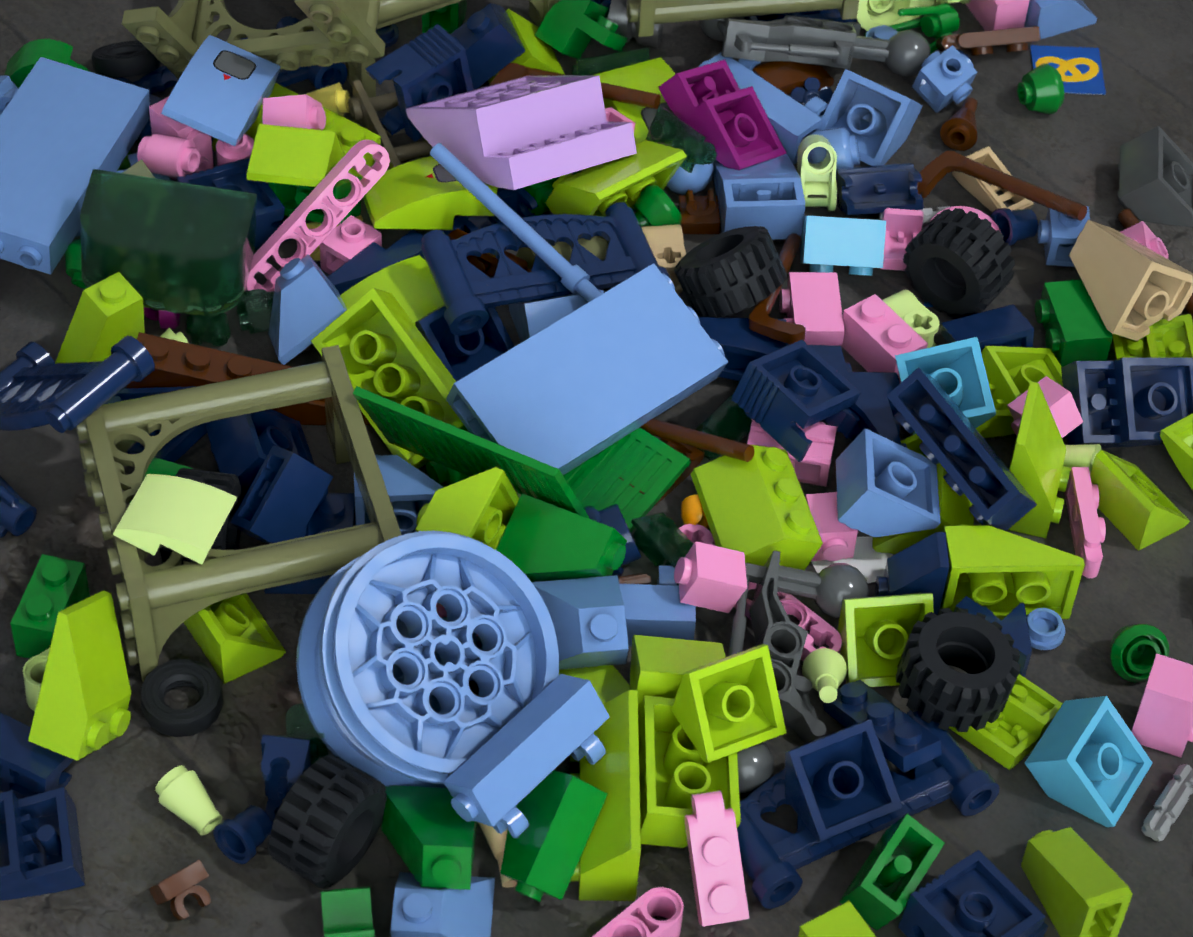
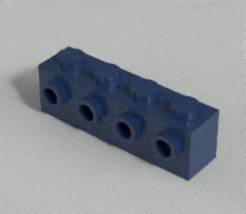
(961, 451)

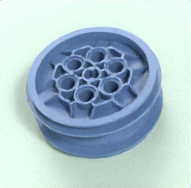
(354, 641)

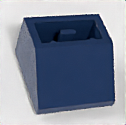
(282, 498)

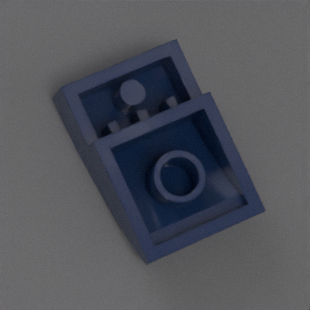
(1128, 399)
(39, 845)

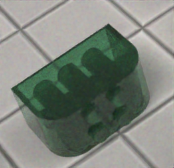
(170, 239)

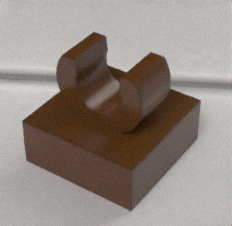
(699, 213)
(182, 884)

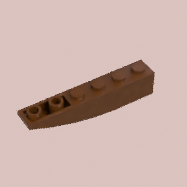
(194, 365)

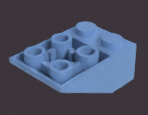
(761, 196)

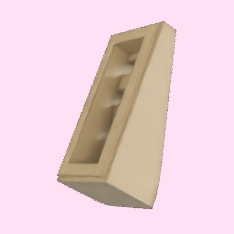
(987, 193)

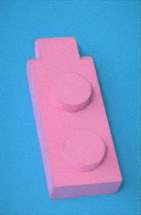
(1086, 527)
(715, 861)

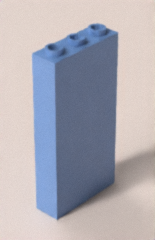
(49, 143)
(591, 374)

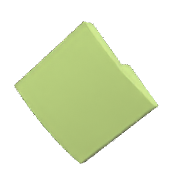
(175, 514)

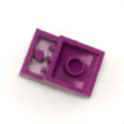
(724, 114)

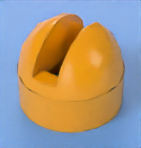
(693, 512)

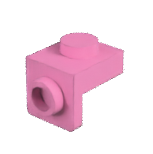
(901, 228)

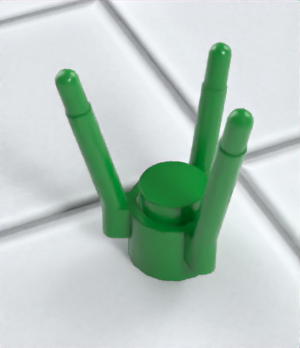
(937, 22)

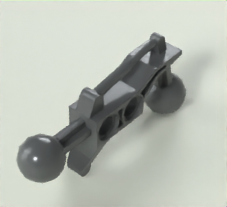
(816, 43)
(774, 627)

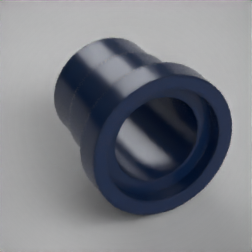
(1015, 224)
(243, 834)

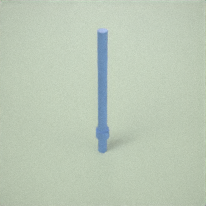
(573, 277)

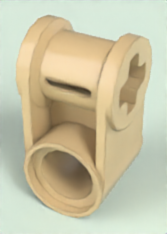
(667, 247)

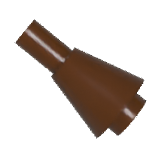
(961, 130)

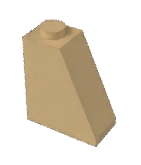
(1129, 281)

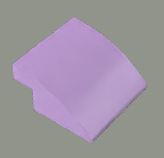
(526, 129)

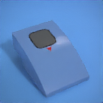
(221, 90)

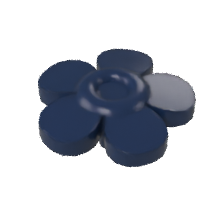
(810, 90)

